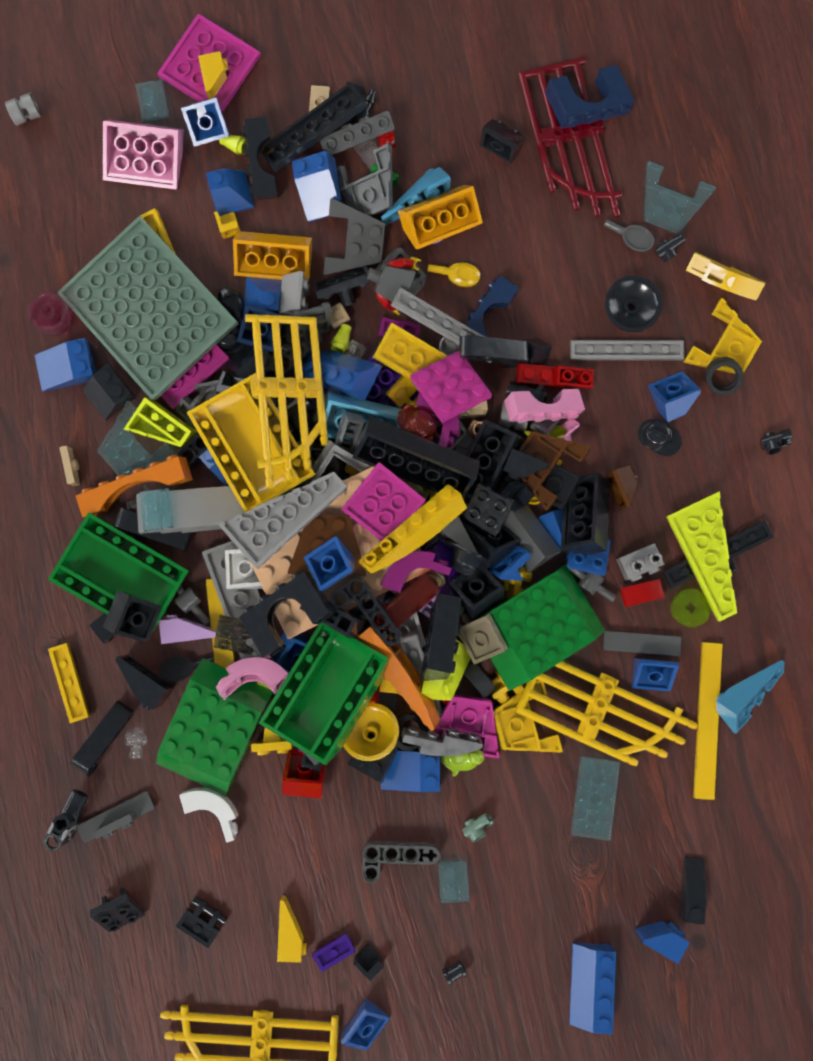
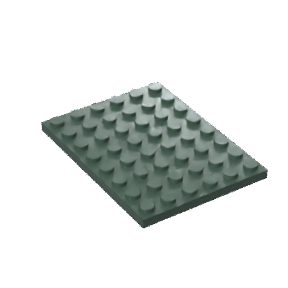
(147, 308)

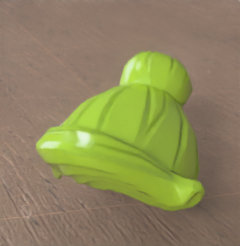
(463, 762)

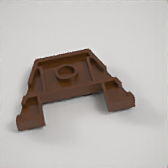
(548, 450)
(320, 531)

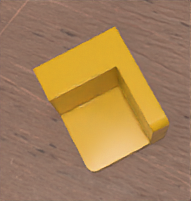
(227, 224)

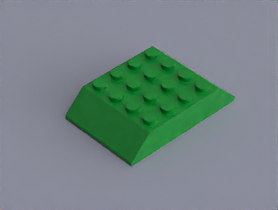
(110, 560)
(543, 627)
(325, 693)
(212, 733)

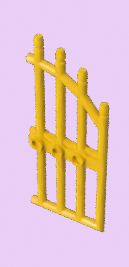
(287, 388)
(596, 709)
(259, 1041)

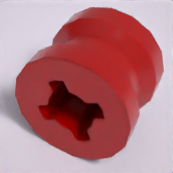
(387, 138)

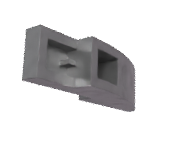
(449, 743)

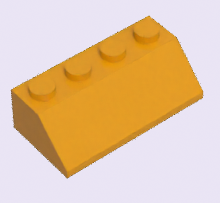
(441, 216)
(271, 255)

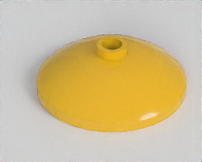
(377, 721)

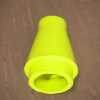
(234, 143)
(341, 339)

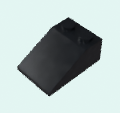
(489, 546)
(145, 684)

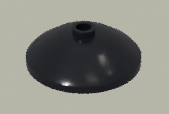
(641, 295)

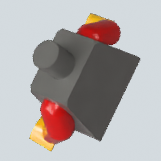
(391, 278)

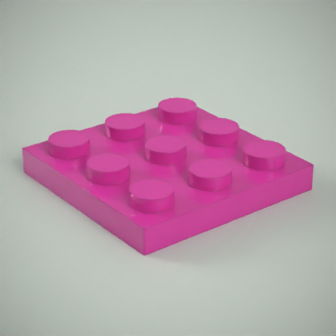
(450, 386)
(382, 502)

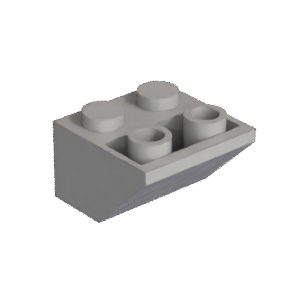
(293, 293)

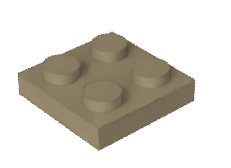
(482, 639)

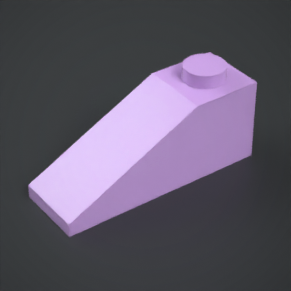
(183, 629)

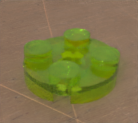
(683, 616)

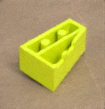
(159, 423)
(446, 688)

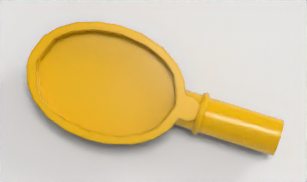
(460, 274)

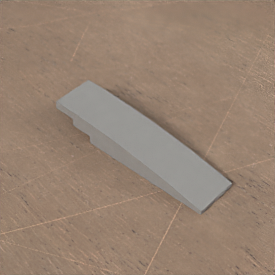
(198, 509)

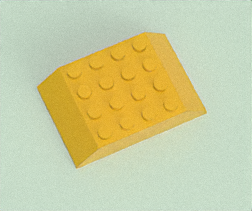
(234, 439)

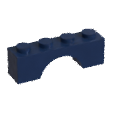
(499, 296)

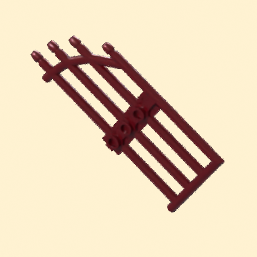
(557, 136)

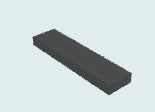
(641, 643)

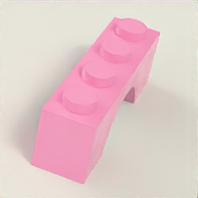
(523, 407)

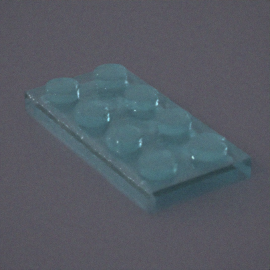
(595, 798)

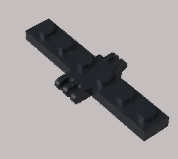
(736, 545)

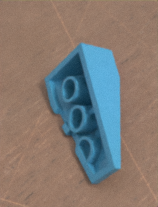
(429, 185)
(739, 700)

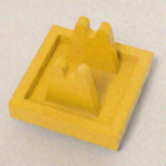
(270, 743)

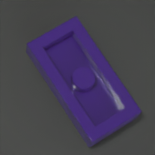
(333, 952)

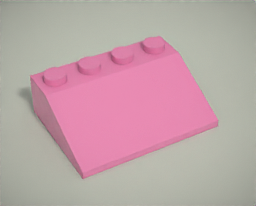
(142, 154)

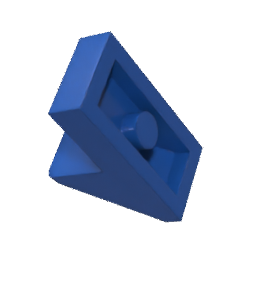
(507, 567)

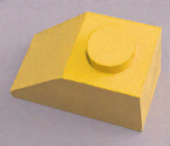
(213, 72)

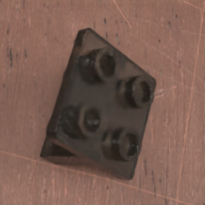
(232, 635)

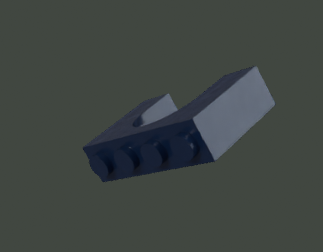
(574, 111)

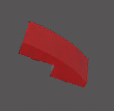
(642, 593)

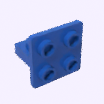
(592, 563)

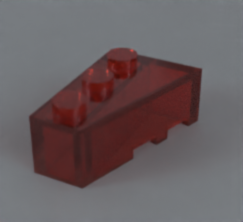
(410, 600)

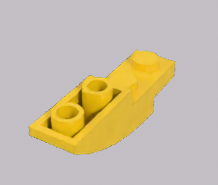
(725, 277)

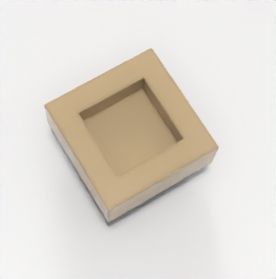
(338, 316)

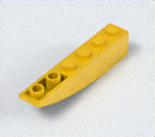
(416, 529)

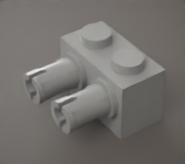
(639, 562)

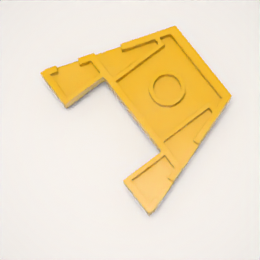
(736, 342)
(518, 731)

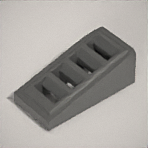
(344, 424)

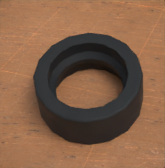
(730, 388)
(479, 679)
(414, 717)

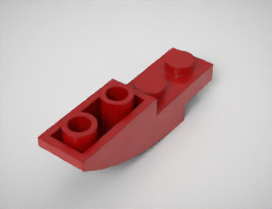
(555, 377)

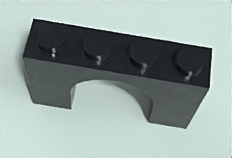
(259, 618)

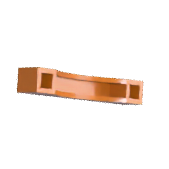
(100, 499)

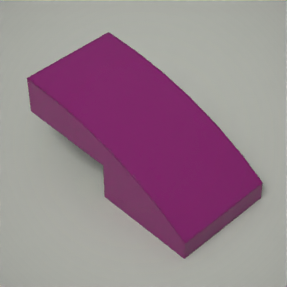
(407, 326)

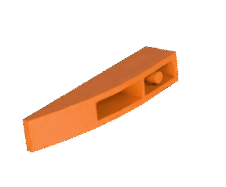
(403, 676)

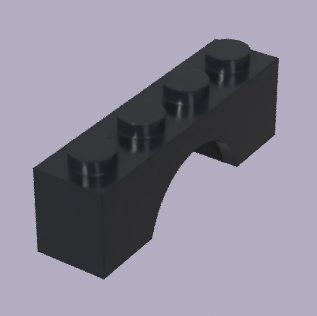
(257, 135)

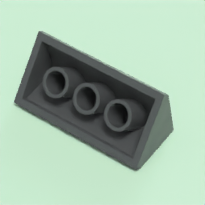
(532, 536)

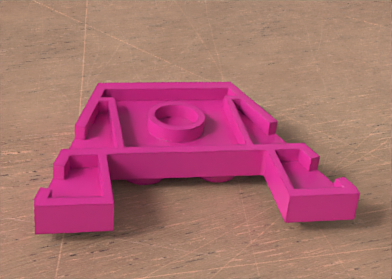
(473, 716)

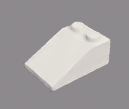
(239, 571)

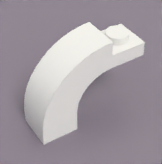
(214, 802)

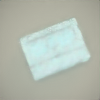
(152, 101)
(156, 510)
(453, 881)

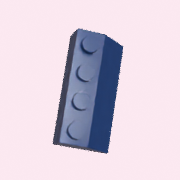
(344, 373)
(592, 987)

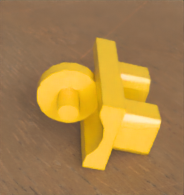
(514, 586)
(501, 689)

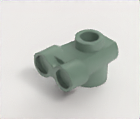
(474, 828)

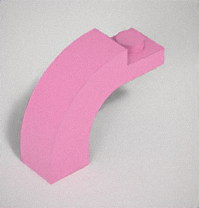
(250, 670)

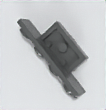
(358, 133)
(116, 817)

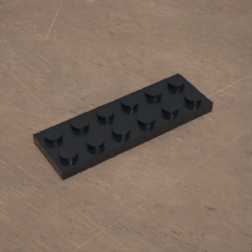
(313, 127)

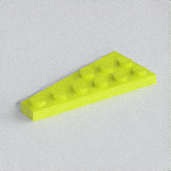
(704, 543)

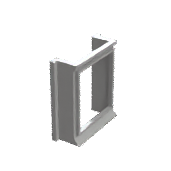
(325, 457)

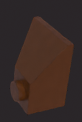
(622, 486)

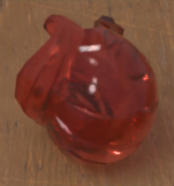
(417, 422)

